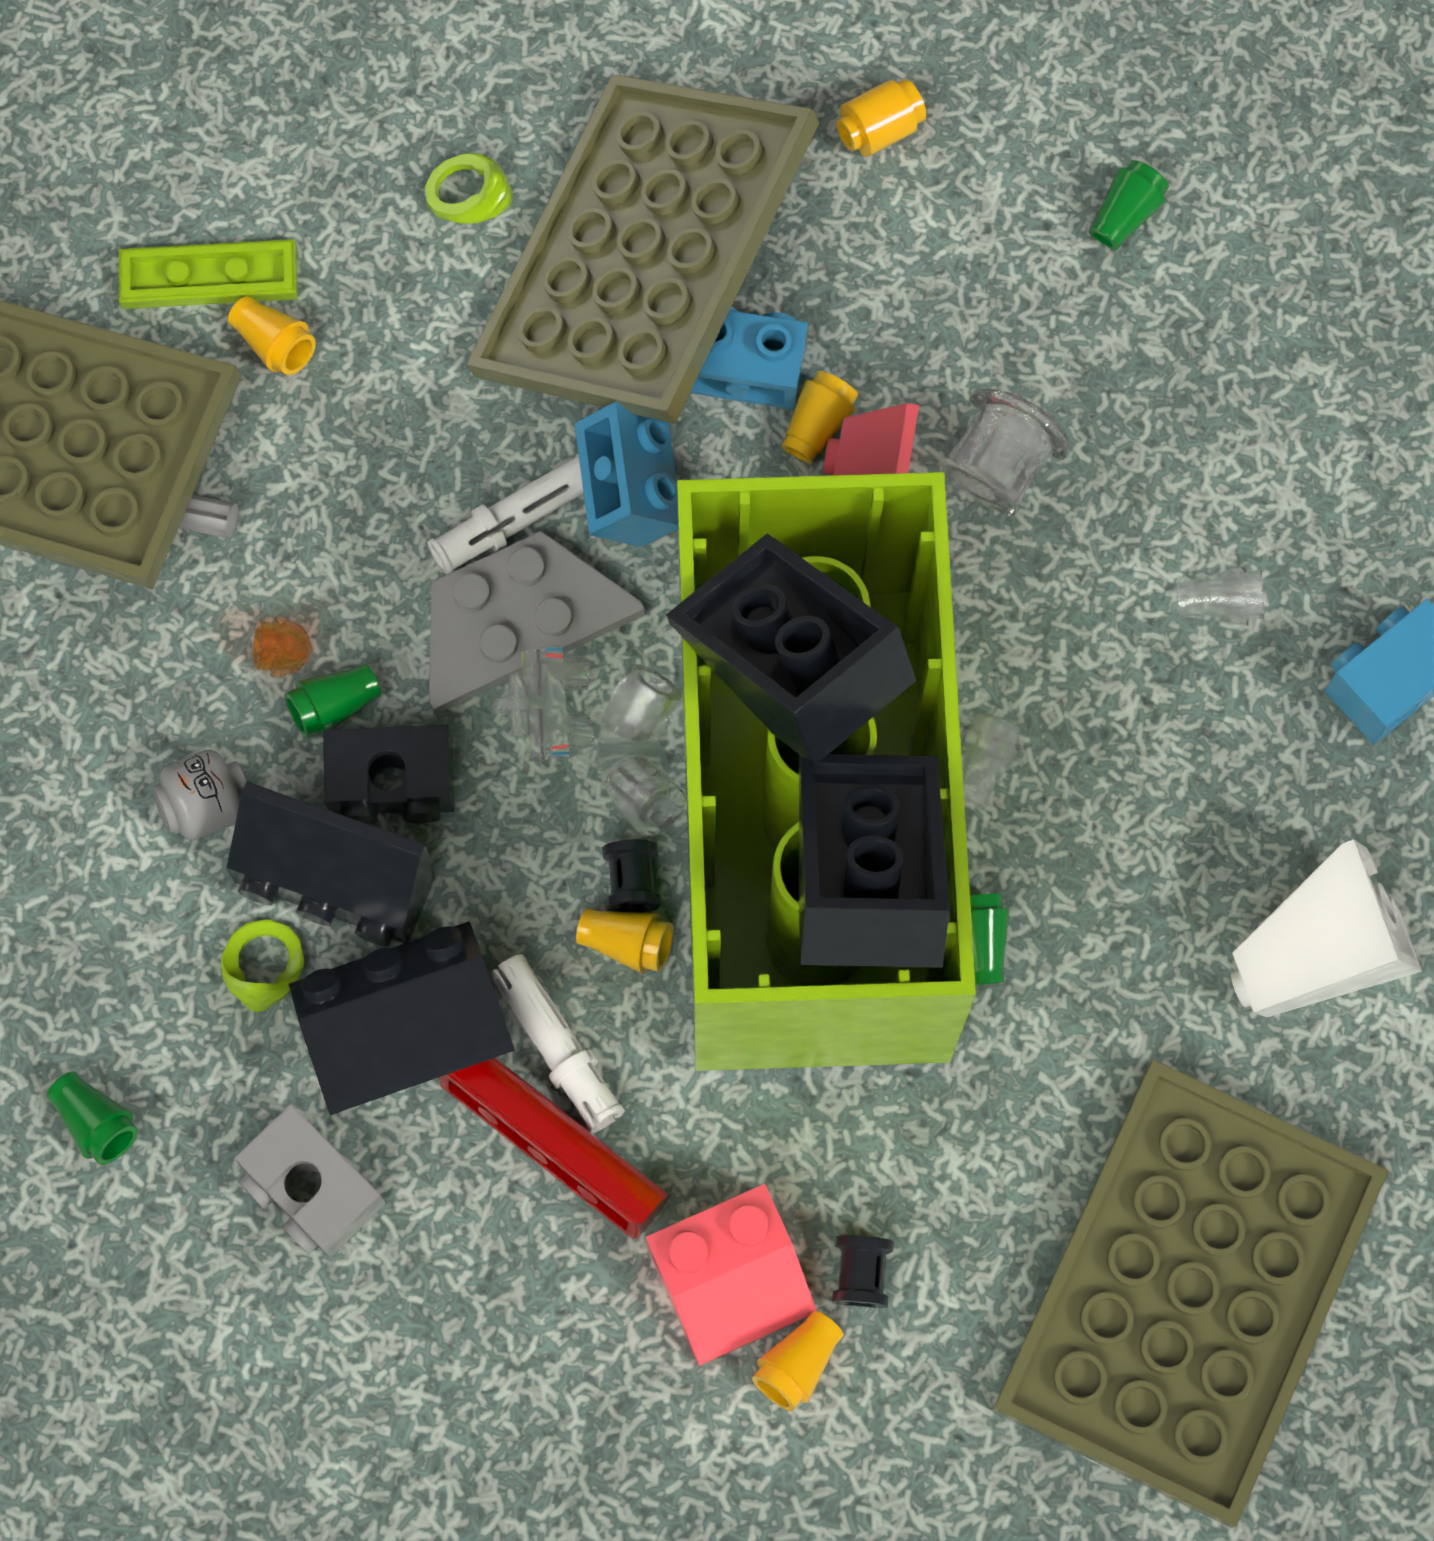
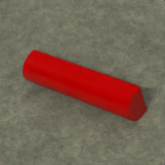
(558, 1144)

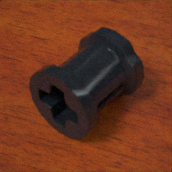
(631, 876)
(862, 1271)

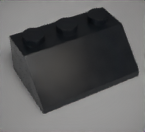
(328, 866)
(400, 1017)

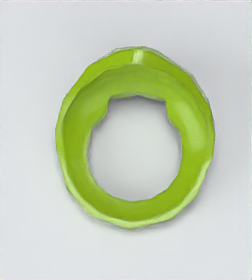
(489, 203)
(261, 996)

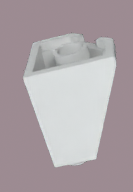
(1325, 939)

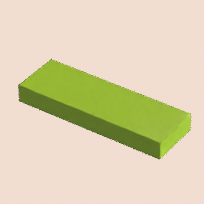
(207, 274)

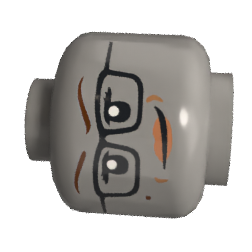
(199, 794)

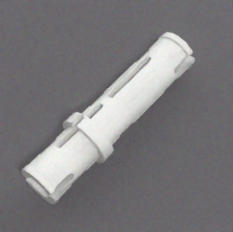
(495, 524)
(569, 1062)

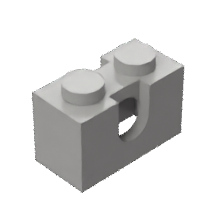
(296, 1147)

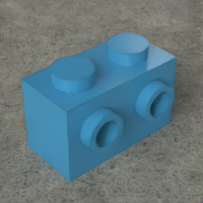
(755, 360)
(627, 476)
(1390, 676)

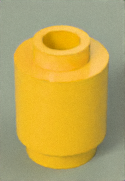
(880, 116)

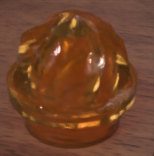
(280, 647)

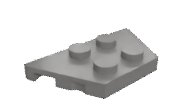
(514, 604)

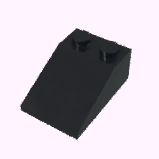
(795, 647)
(872, 862)

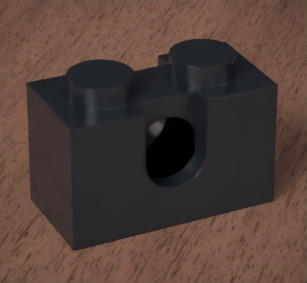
(360, 754)

